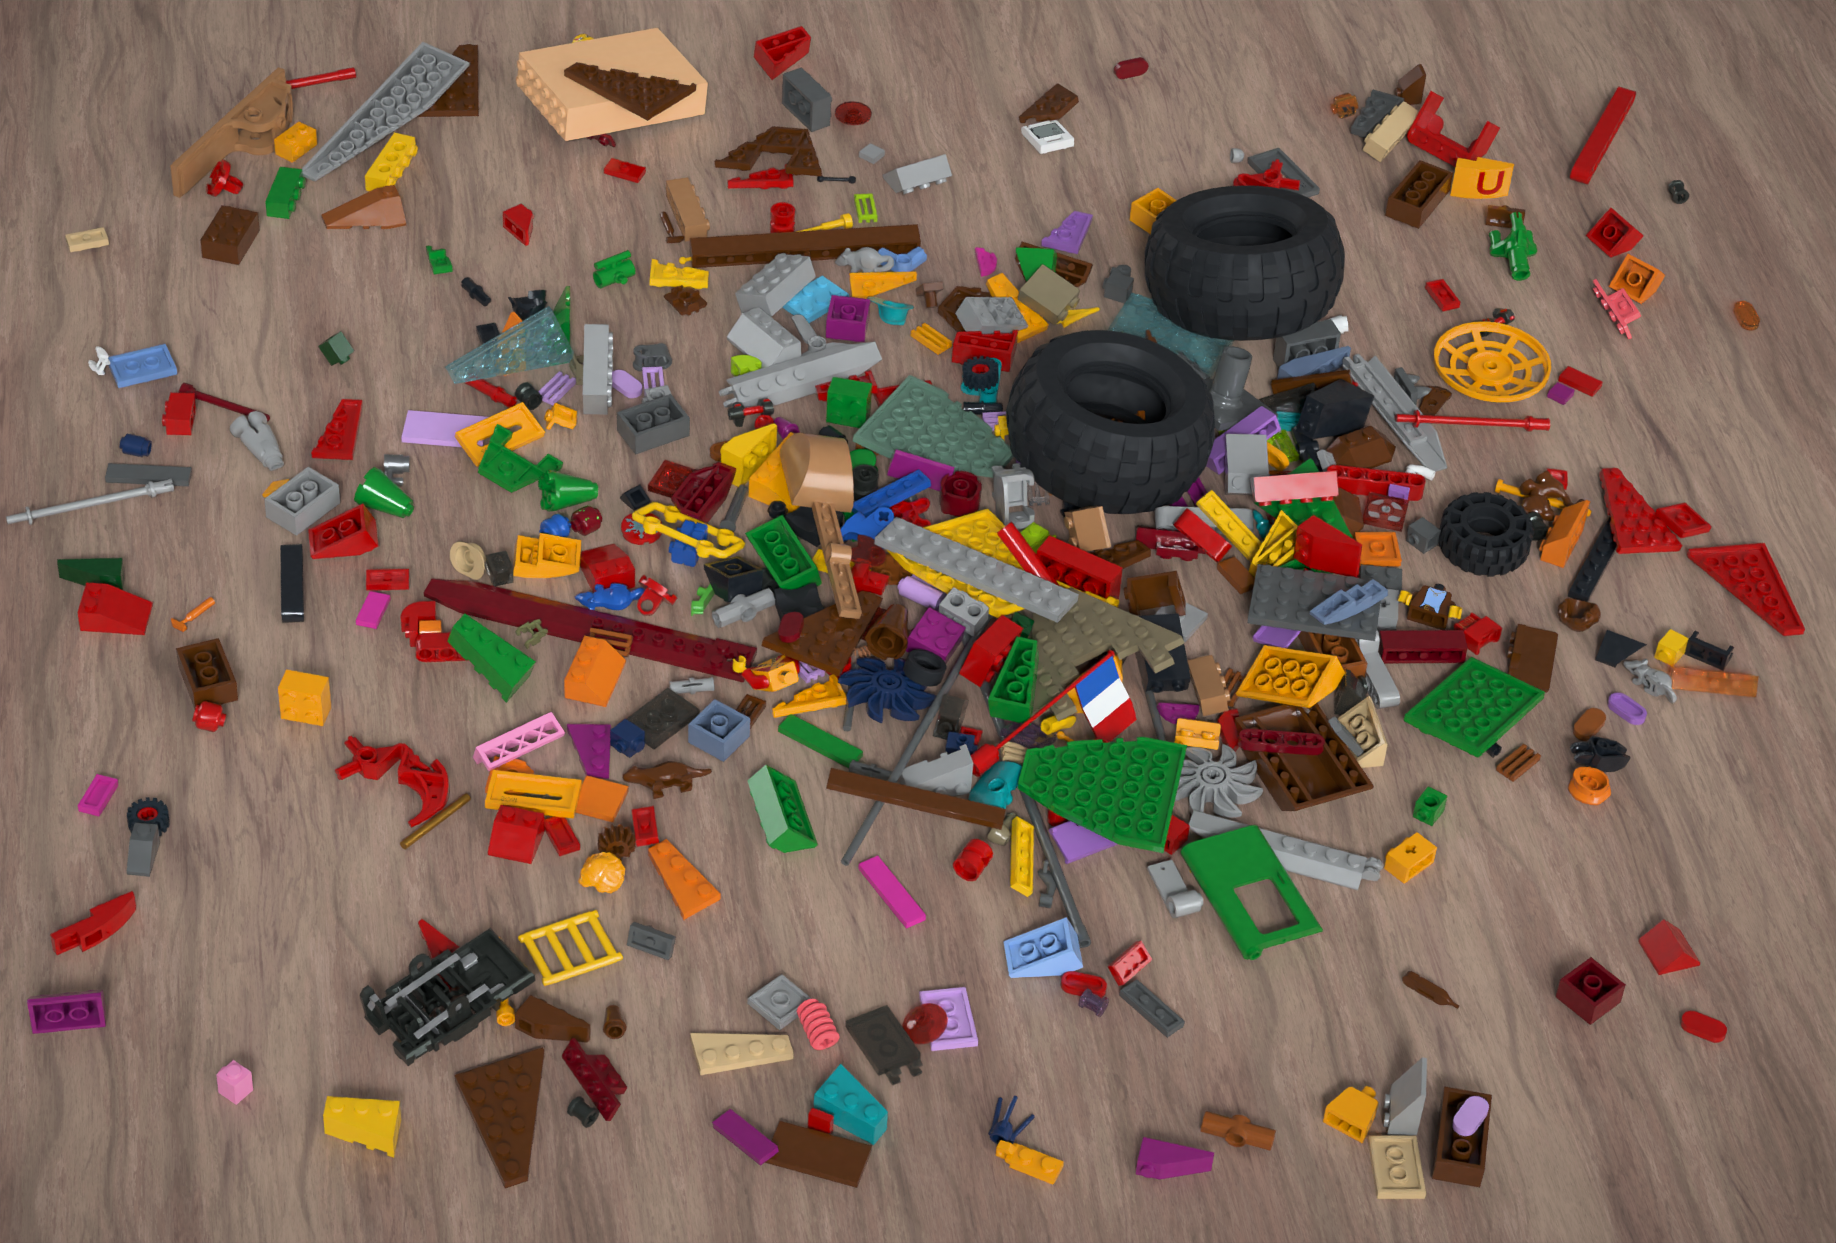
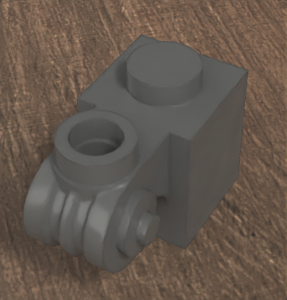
(1119, 284)

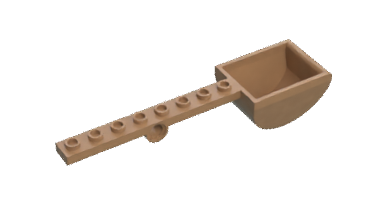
(822, 478)

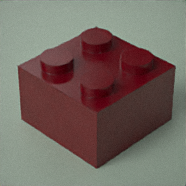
(1590, 990)

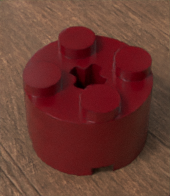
(960, 494)

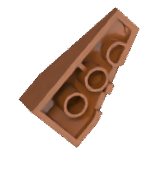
(374, 208)

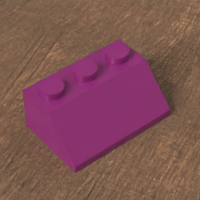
(67, 1011)

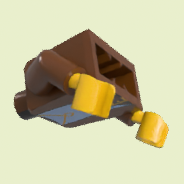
(1430, 606)

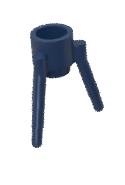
(1003, 1129)

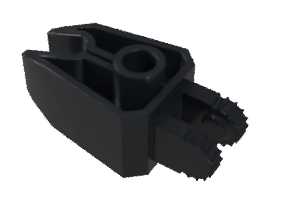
(1600, 754)

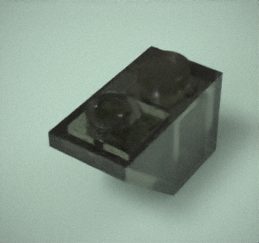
(950, 716)

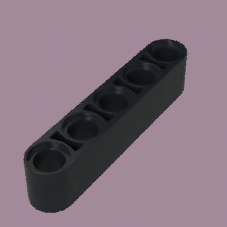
(292, 583)

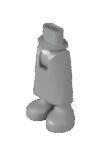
(259, 443)

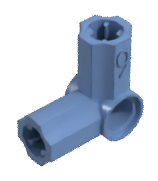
(905, 262)

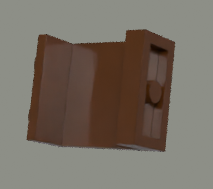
(1155, 592)

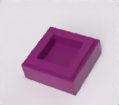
(1560, 393)

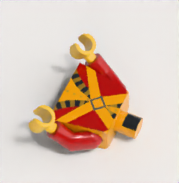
(771, 674)

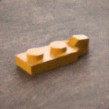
(1030, 1161)

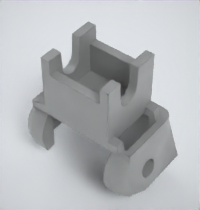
(1010, 491)

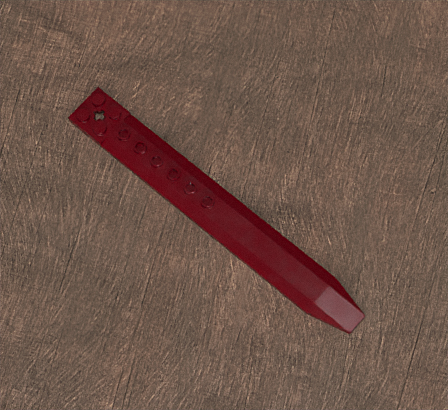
(575, 622)

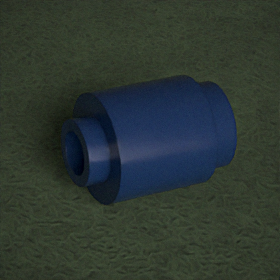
(135, 445)

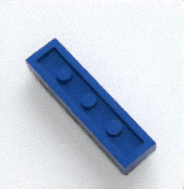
(892, 493)

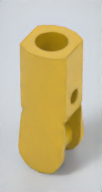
(1051, 724)

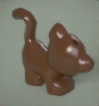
(1540, 491)

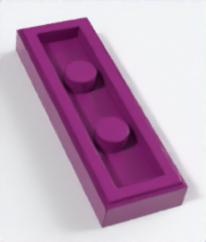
(745, 1137)

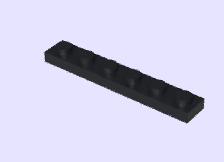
(1594, 565)

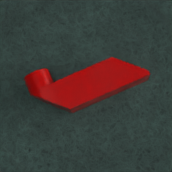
(1228, 729)

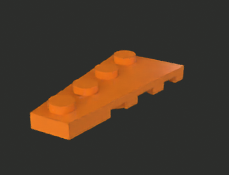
(686, 884)

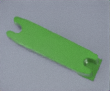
(706, 595)

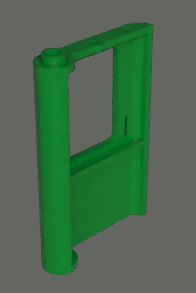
(1236, 861)

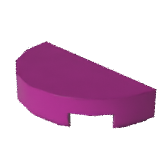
(1173, 711)

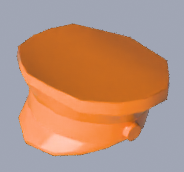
(1589, 786)

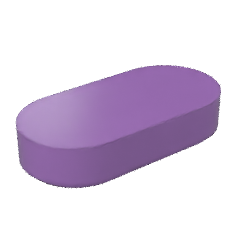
(1627, 708)

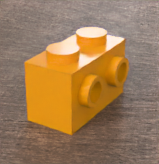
(295, 142)

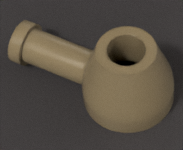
(1002, 836)

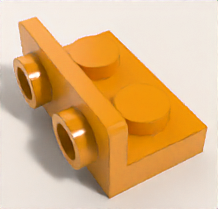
(1197, 733)

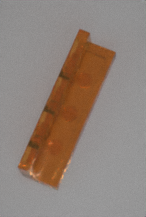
(1714, 681)

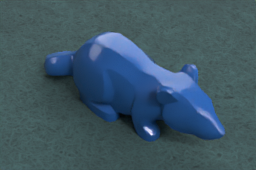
(613, 598)

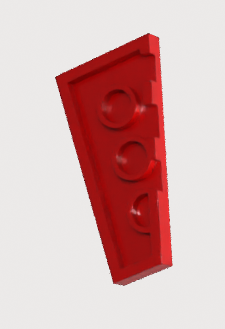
(341, 432)

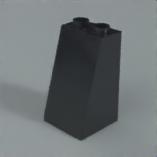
(1334, 410)
(1174, 677)

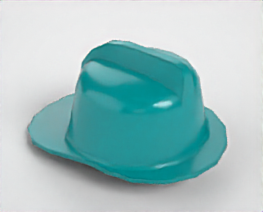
(892, 312)

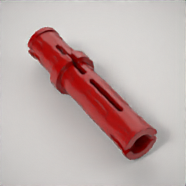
(496, 394)

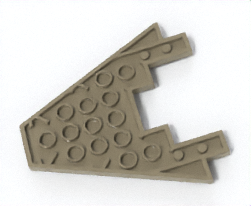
(1085, 633)

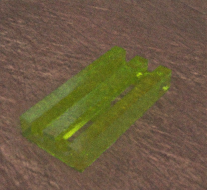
(1285, 445)

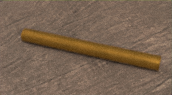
(436, 820)

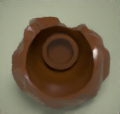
(1578, 614)

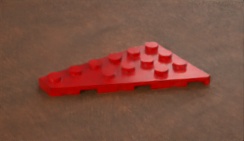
(1632, 519)
(1754, 580)

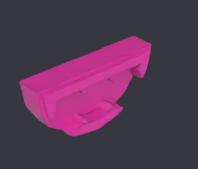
(986, 261)

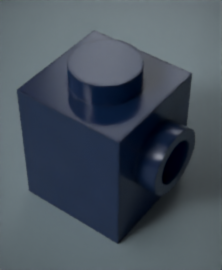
(627, 738)
(958, 739)

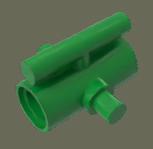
(613, 270)

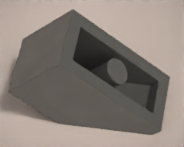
(143, 849)

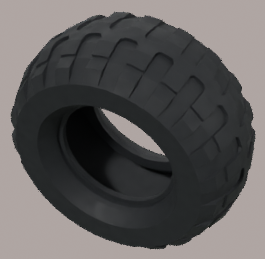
(1244, 262)
(1065, 429)

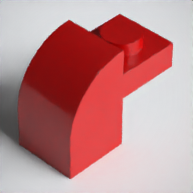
(868, 580)
(413, 614)

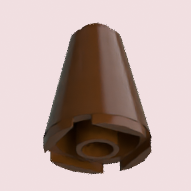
(889, 633)

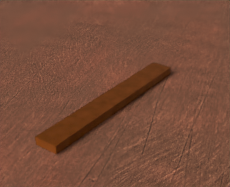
(916, 798)

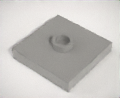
(1190, 622)
(778, 1001)

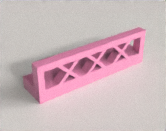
(518, 737)

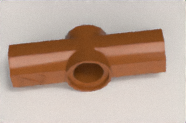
(1238, 1130)

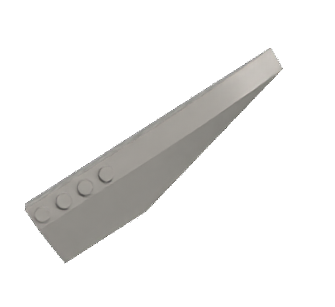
(397, 101)

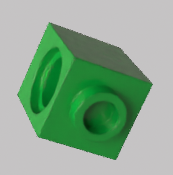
(1430, 806)

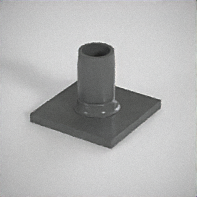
(1227, 389)

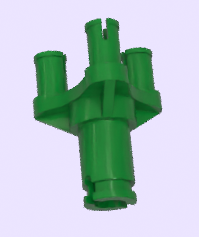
(1515, 247)

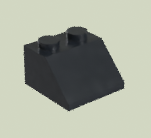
(734, 577)

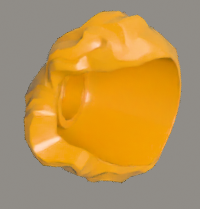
(603, 872)

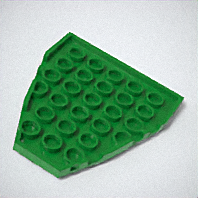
(1109, 787)

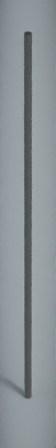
(877, 806)

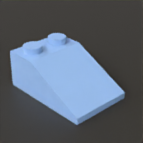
(1044, 951)

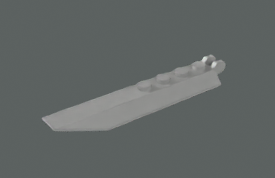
(800, 375)
(1392, 400)
(1300, 855)

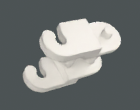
(103, 357)

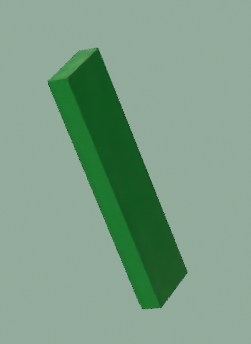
(819, 740)

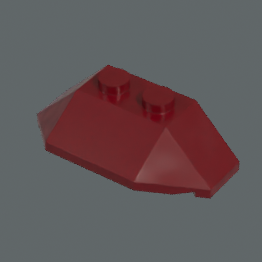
(704, 491)

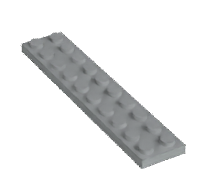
(977, 569)

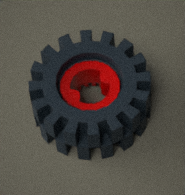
(980, 373)
(148, 808)

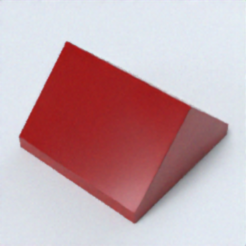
(1668, 949)

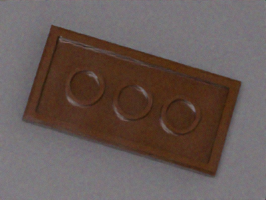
(820, 1154)

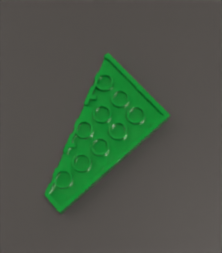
(1300, 512)

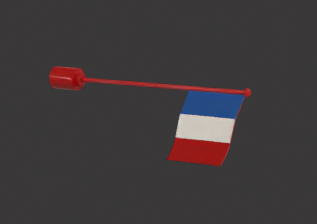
(1101, 700)

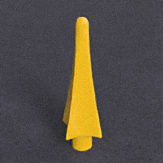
(1075, 315)

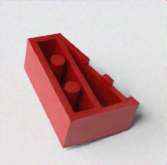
(782, 50)
(975, 344)

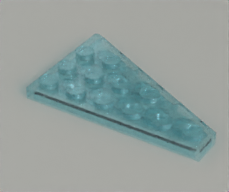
(525, 347)

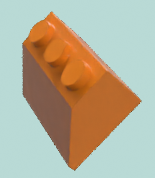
(1564, 534)
(594, 672)

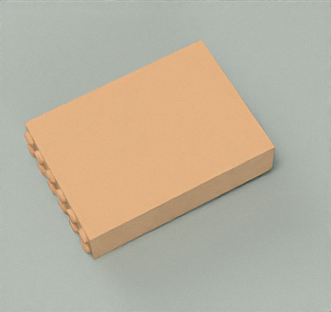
(583, 113)

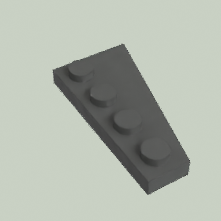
(1374, 112)

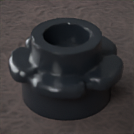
(777, 509)

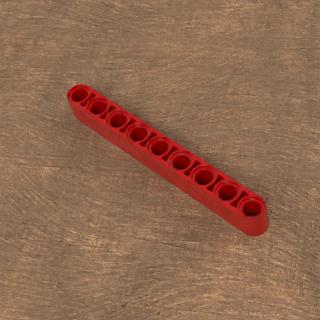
(1602, 135)

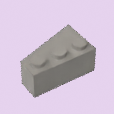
(945, 775)

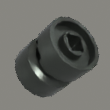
(864, 481)

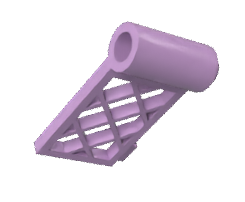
(921, 592)

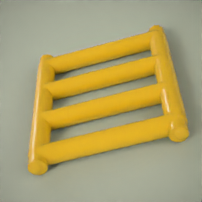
(570, 924)

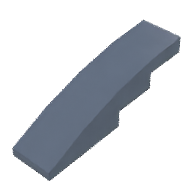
(1349, 603)

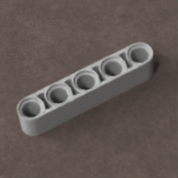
(1167, 515)

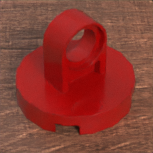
(222, 180)
(655, 593)

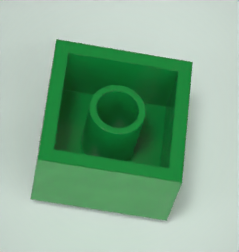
(848, 402)

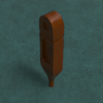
(1427, 989)

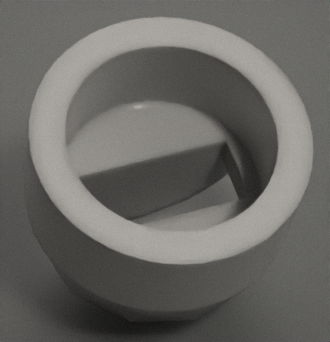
(1236, 155)

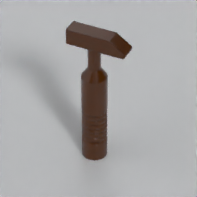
(669, 229)

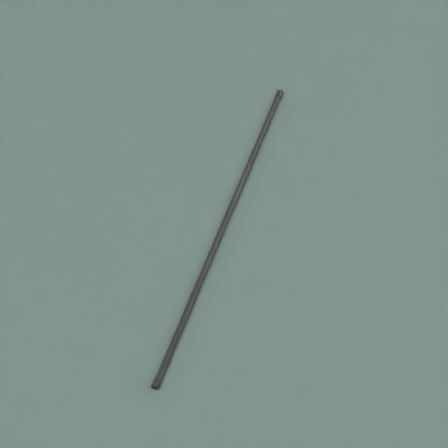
(1039, 827)

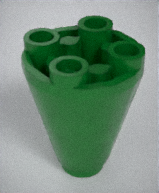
(565, 490)

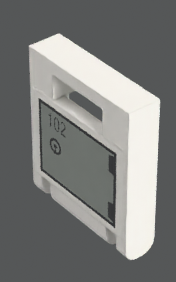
(1045, 131)

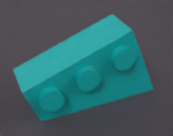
(851, 1106)

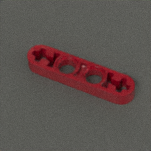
(1281, 744)

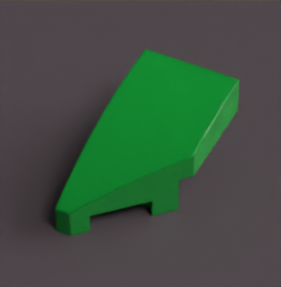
(438, 260)

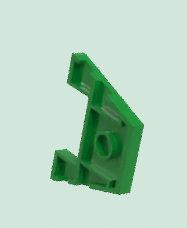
(510, 469)

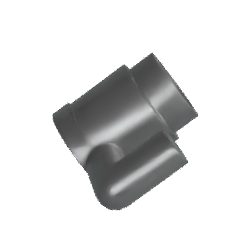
(396, 465)

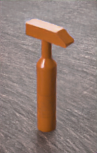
(193, 614)

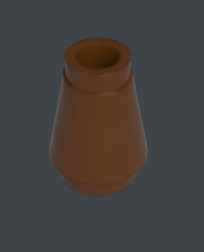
(614, 1024)

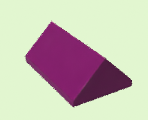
(903, 464)

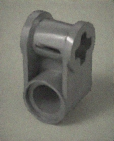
(652, 356)

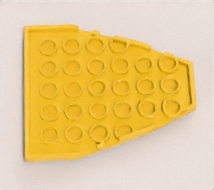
(978, 533)

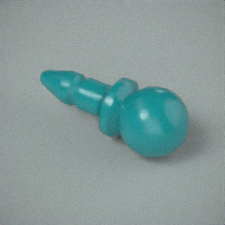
(1263, 525)

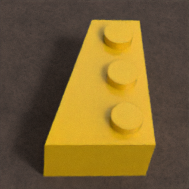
(1278, 545)
(364, 1121)

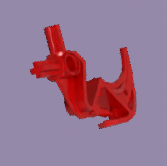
(1270, 178)
(375, 762)

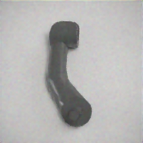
(1047, 878)

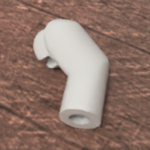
(1421, 470)

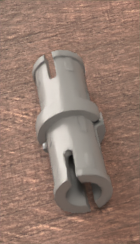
(692, 685)

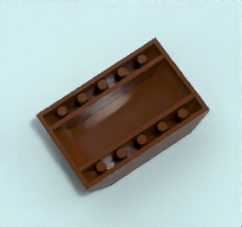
(1300, 779)

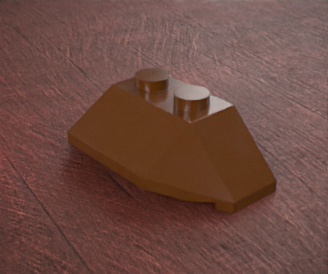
(1069, 268)
(1362, 449)
(1350, 510)

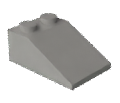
(1244, 459)
(1406, 1101)

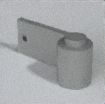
(1173, 890)

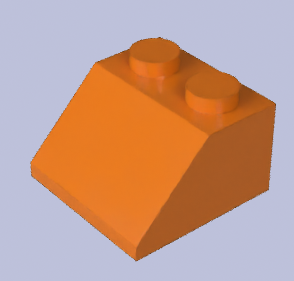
(1637, 279)

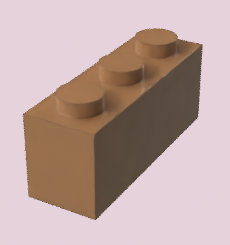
(1209, 685)

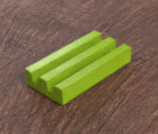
(866, 216)

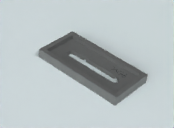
(1290, 170)

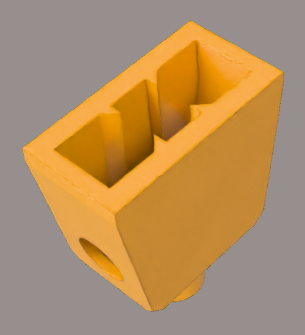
(1352, 1112)

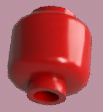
(208, 716)

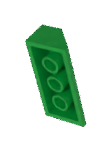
(783, 554)
(781, 811)

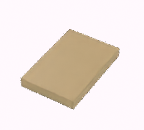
(1396, 1167)

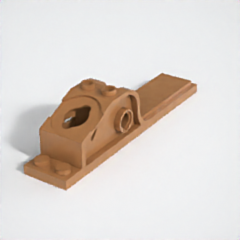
(274, 112)

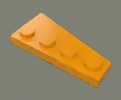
(1001, 287)

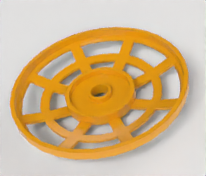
(1501, 365)

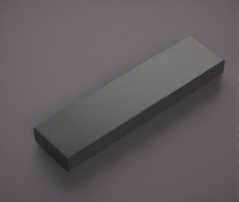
(144, 473)

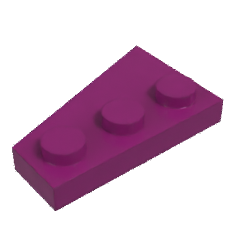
(593, 747)

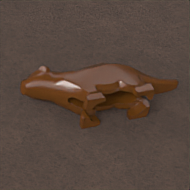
(665, 776)

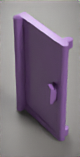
(1275, 636)
(1078, 842)

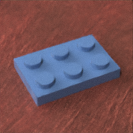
(142, 366)

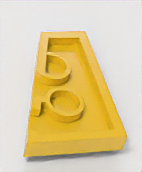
(669, 275)

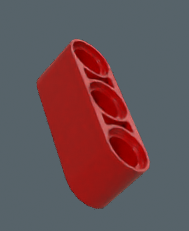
(1202, 535)
(435, 648)

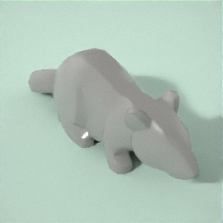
(864, 259)
(1655, 680)

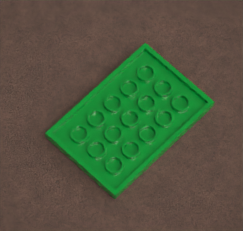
(1474, 707)

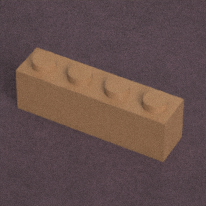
(687, 208)

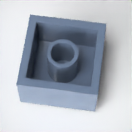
(719, 730)

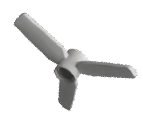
(814, 342)

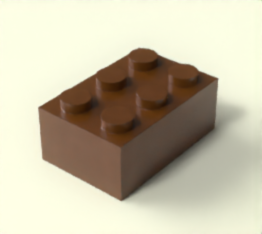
(230, 235)
(207, 673)

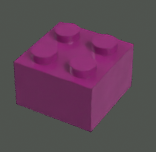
(848, 318)
(936, 635)

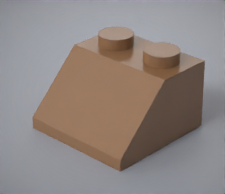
(1087, 528)

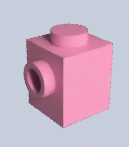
(234, 1082)

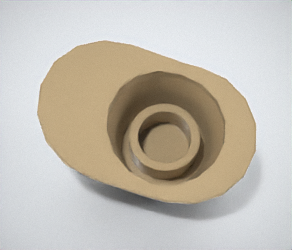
(468, 559)

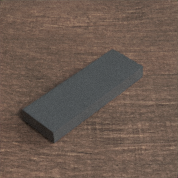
(1151, 1008)

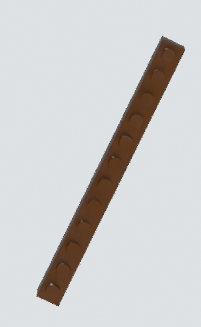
(816, 244)

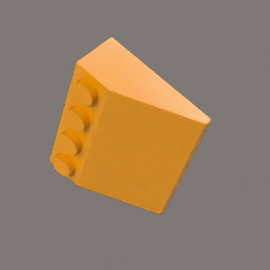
(769, 481)
(1291, 677)

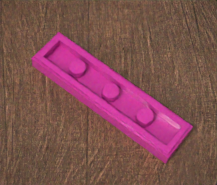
(892, 892)

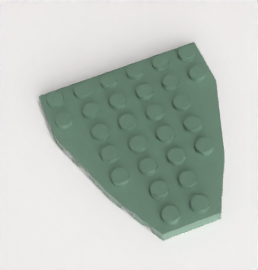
(931, 426)

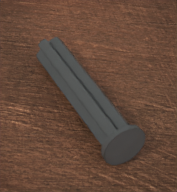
(735, 509)

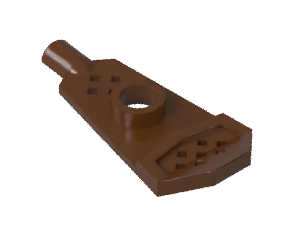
(1437, 397)

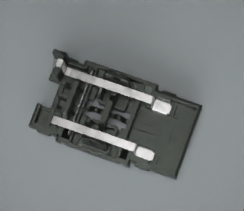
(480, 968)

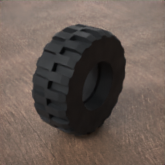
(1484, 553)

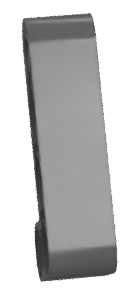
(1379, 682)

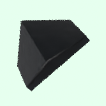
(1617, 648)

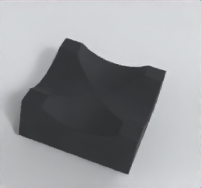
(804, 525)
(801, 600)

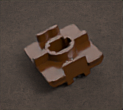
(685, 300)

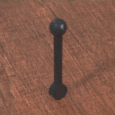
(851, 179)

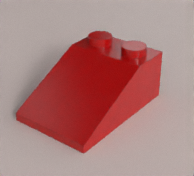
(344, 535)
(1327, 548)
(607, 566)
(113, 610)

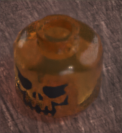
(1344, 105)

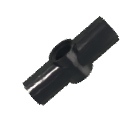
(1306, 448)

